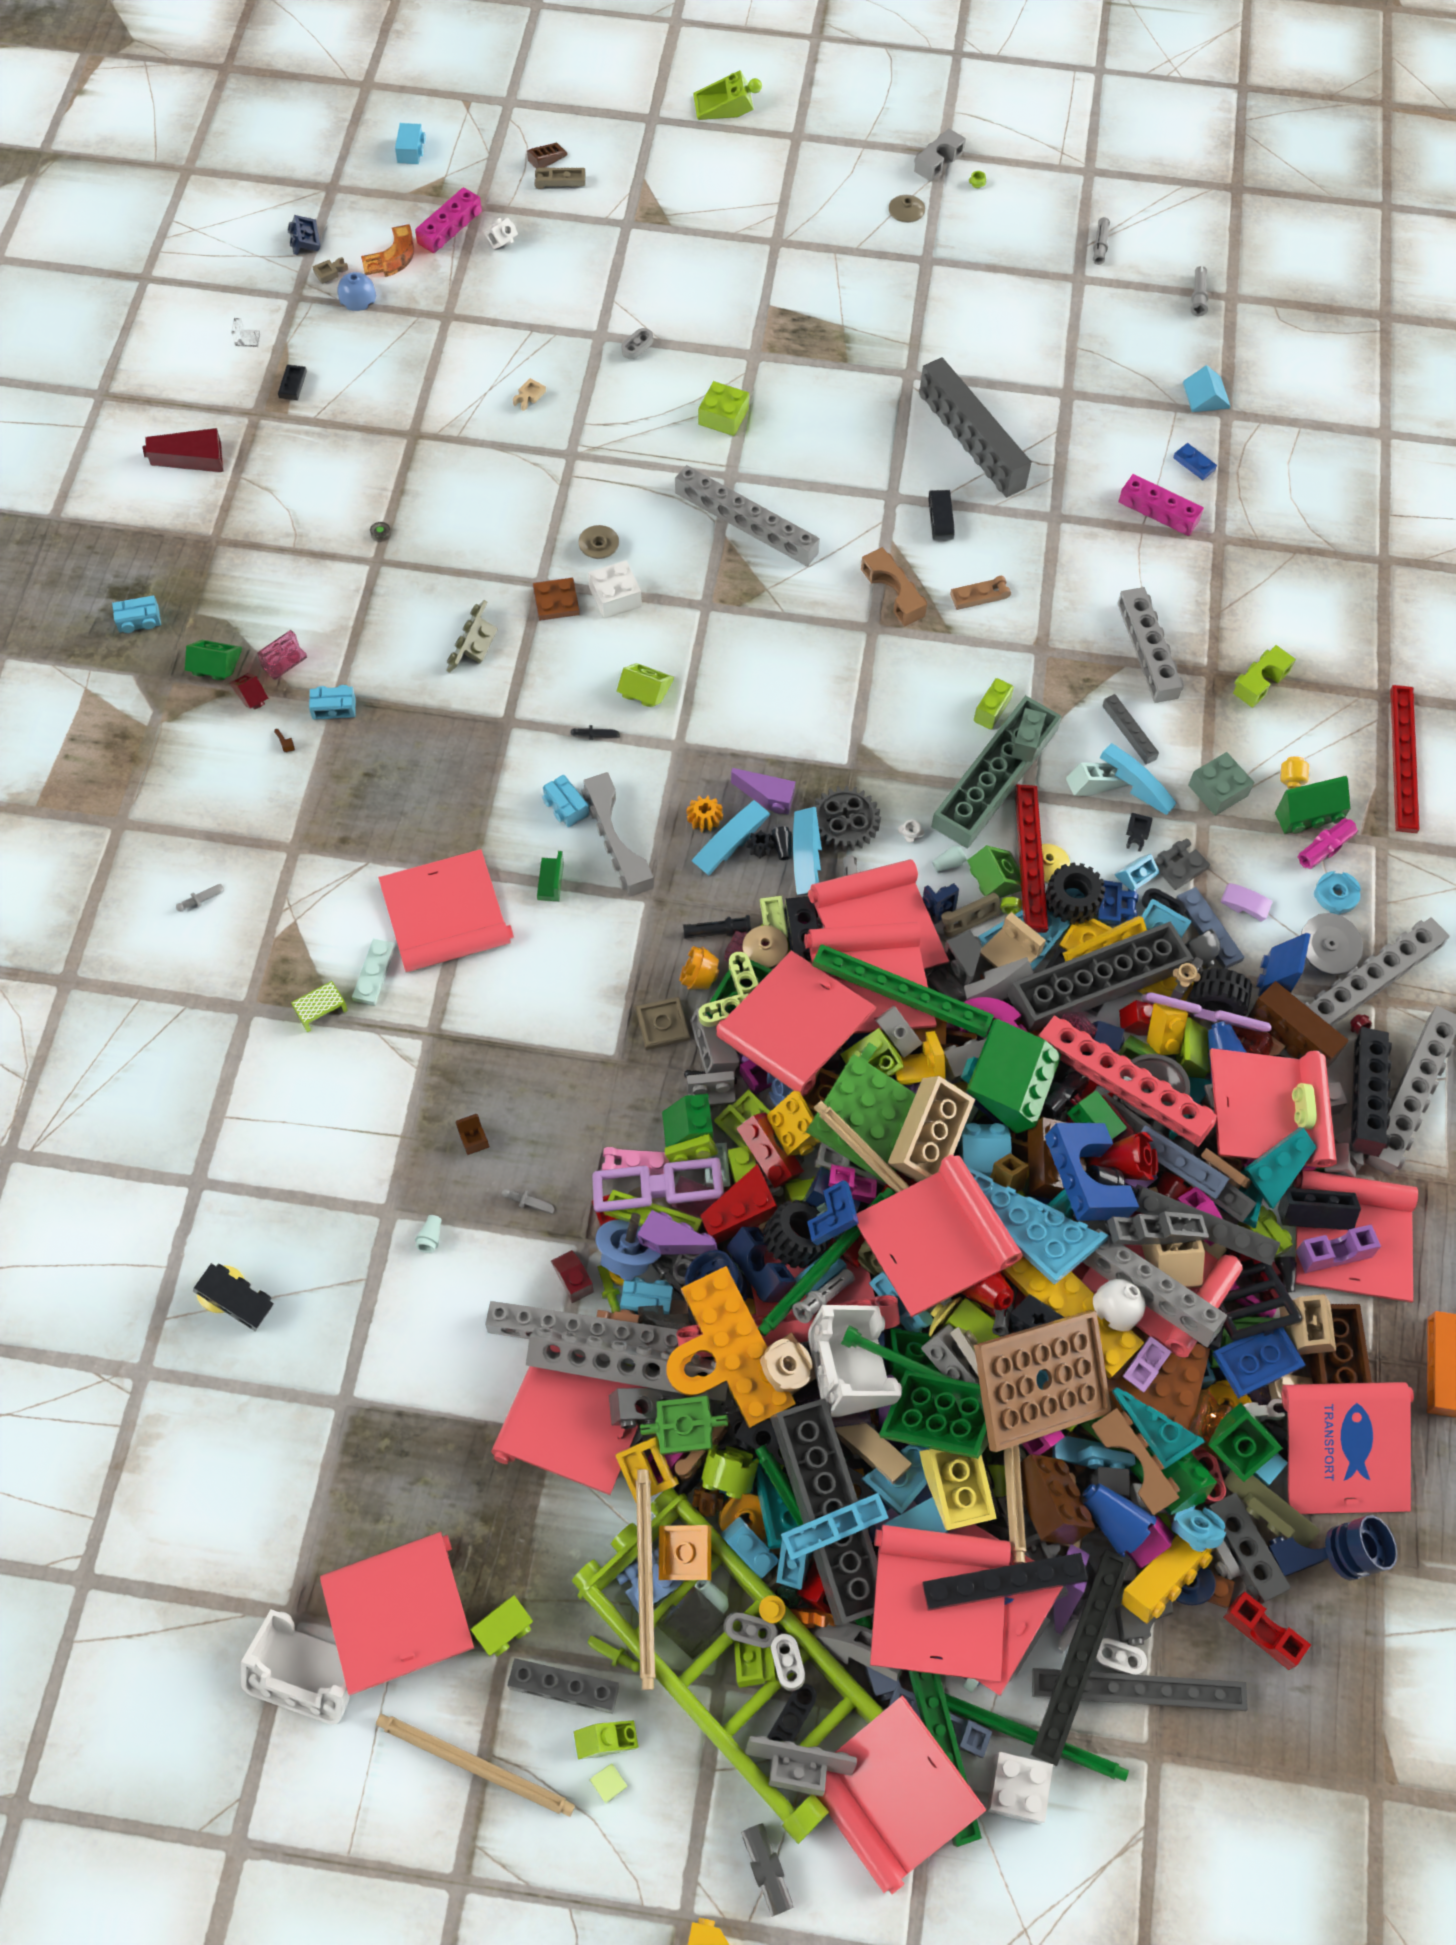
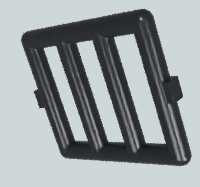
(1283, 1300)

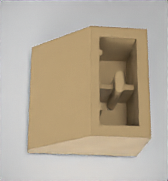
(1178, 1260)
(1316, 1329)

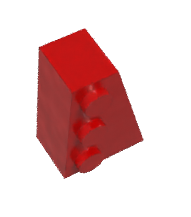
(743, 1205)

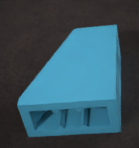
(921, 1517)

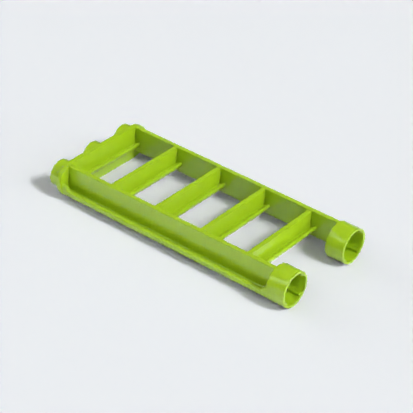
(594, 1578)

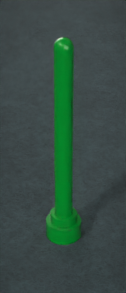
(854, 1339)

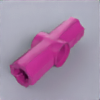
(1327, 843)

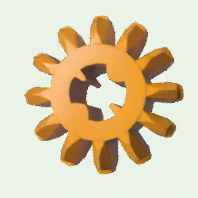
(704, 813)

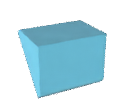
(1206, 391)

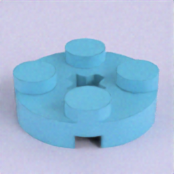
(1329, 900)
(1199, 1528)

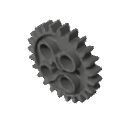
(846, 818)

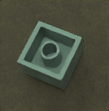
(1221, 783)

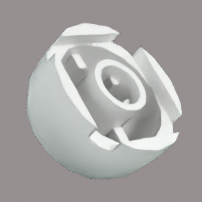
(1119, 1304)

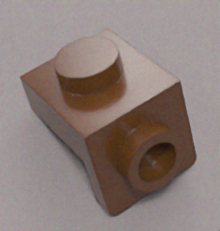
(472, 1134)

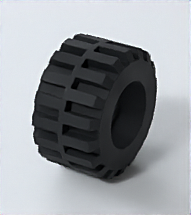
(1078, 878)
(1222, 991)
(783, 1240)

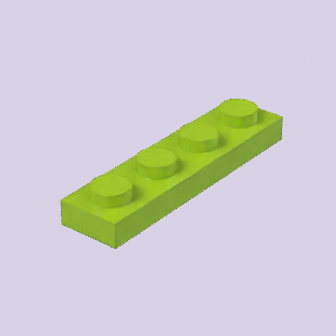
(625, 1214)

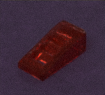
(1262, 1041)

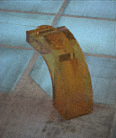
(394, 258)

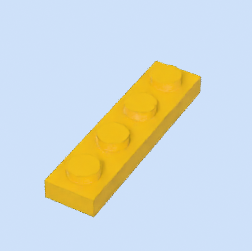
(1109, 937)

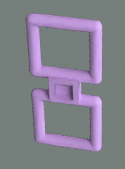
(1212, 1016)
(657, 1185)

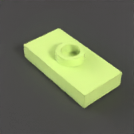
(773, 913)

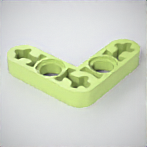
(734, 1000)

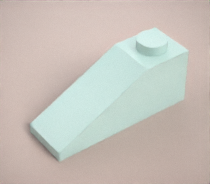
(1093, 779)

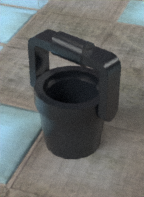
(1108, 1176)

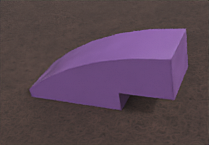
(1065, 1606)

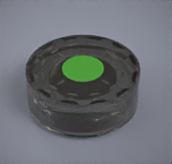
(380, 531)

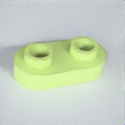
(1304, 1105)

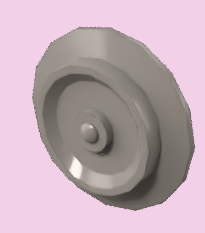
(1333, 943)

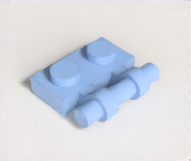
(661, 1588)

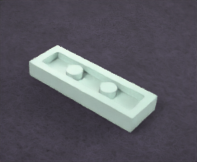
(373, 972)

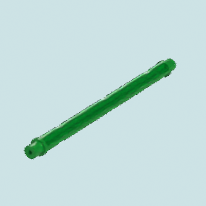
(816, 1272)
(786, 1492)
(1029, 1736)

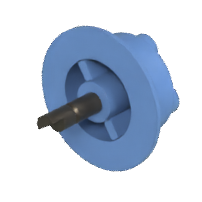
(622, 1249)

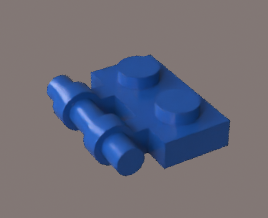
(1110, 909)

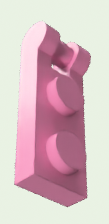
(631, 1158)

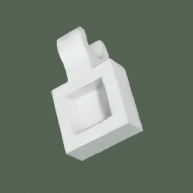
(1264, 1412)

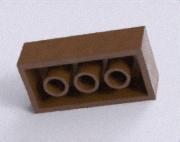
(1297, 1025)
(1350, 1359)

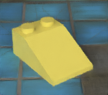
(958, 1488)

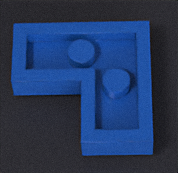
(838, 1218)

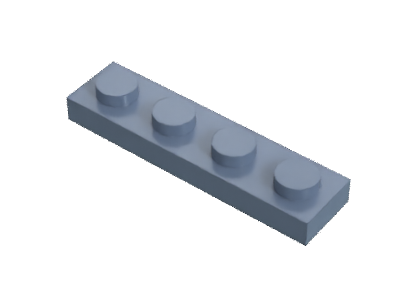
(1204, 919)
(1186, 1164)

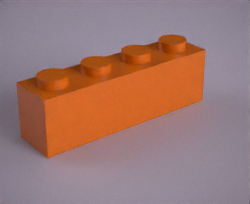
(1441, 1364)

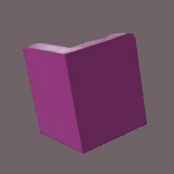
(754, 1077)

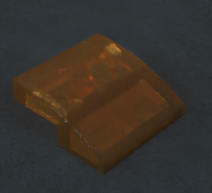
(1207, 1418)

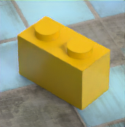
(1166, 1029)

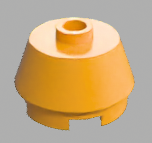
(700, 969)

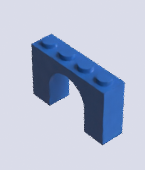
(1087, 1197)

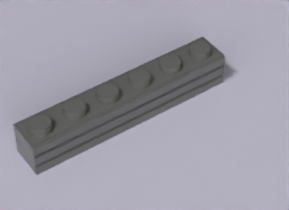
(1130, 729)

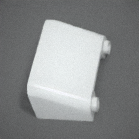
(850, 1377)
(295, 1671)

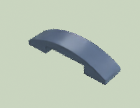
(969, 1735)

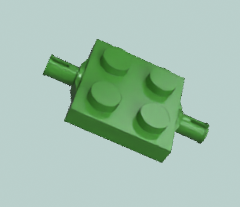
(684, 1425)

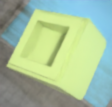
(608, 1783)

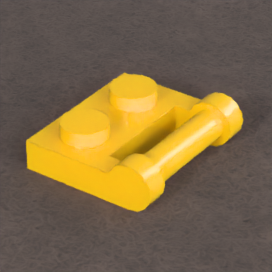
(635, 1459)

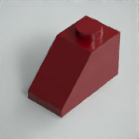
(249, 691)
(573, 1276)

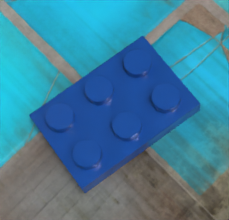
(1258, 1361)

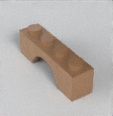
(881, 568)
(1116, 1432)

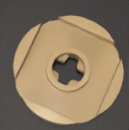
(776, 1373)

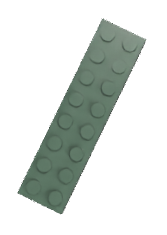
(990, 778)

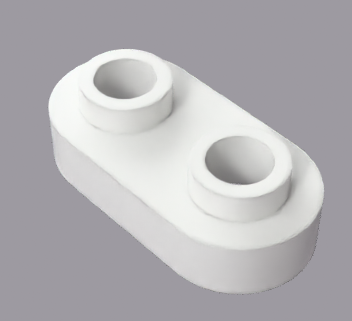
(1119, 1657)
(788, 1662)

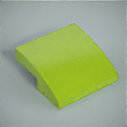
(738, 1113)

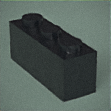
(1319, 1209)
(233, 1296)

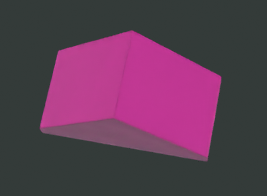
(1155, 1544)

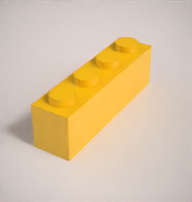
(1164, 1579)

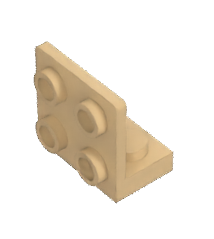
(1013, 943)

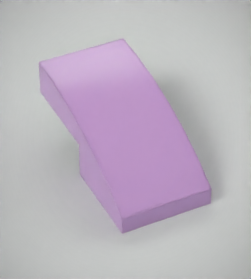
(1244, 899)
(1146, 1364)

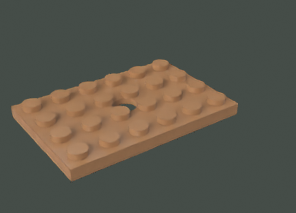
(1075, 1385)

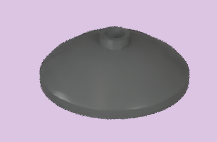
(1162, 1069)

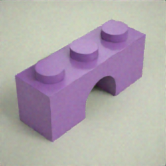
(1354, 1246)

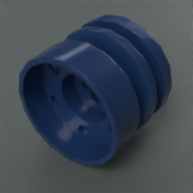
(712, 1261)
(1361, 1548)

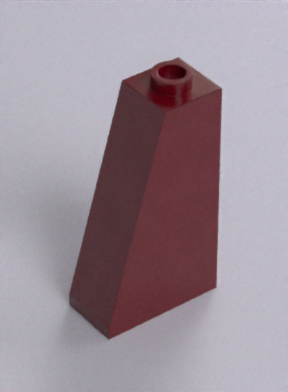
(186, 450)

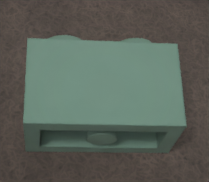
(1028, 735)

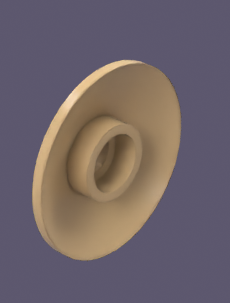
(765, 955)

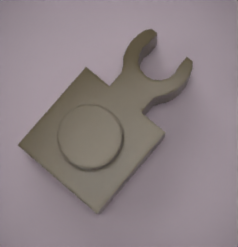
(328, 271)

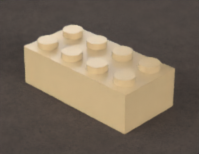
(931, 1128)

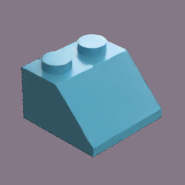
(984, 1145)

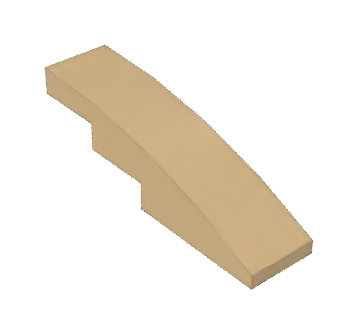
(874, 1450)

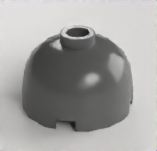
(1205, 947)

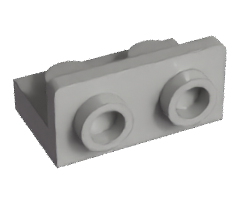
(717, 1085)

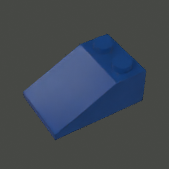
(1284, 964)

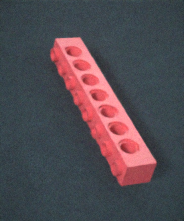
(1131, 1091)

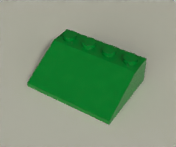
(1014, 1075)
(938, 1415)

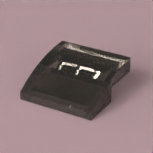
(655, 1316)
(693, 1623)

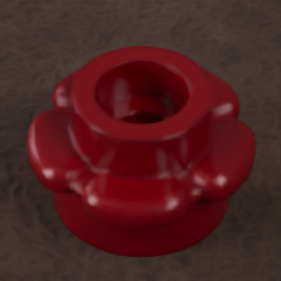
(1360, 1021)

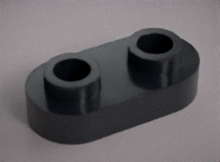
(1164, 899)

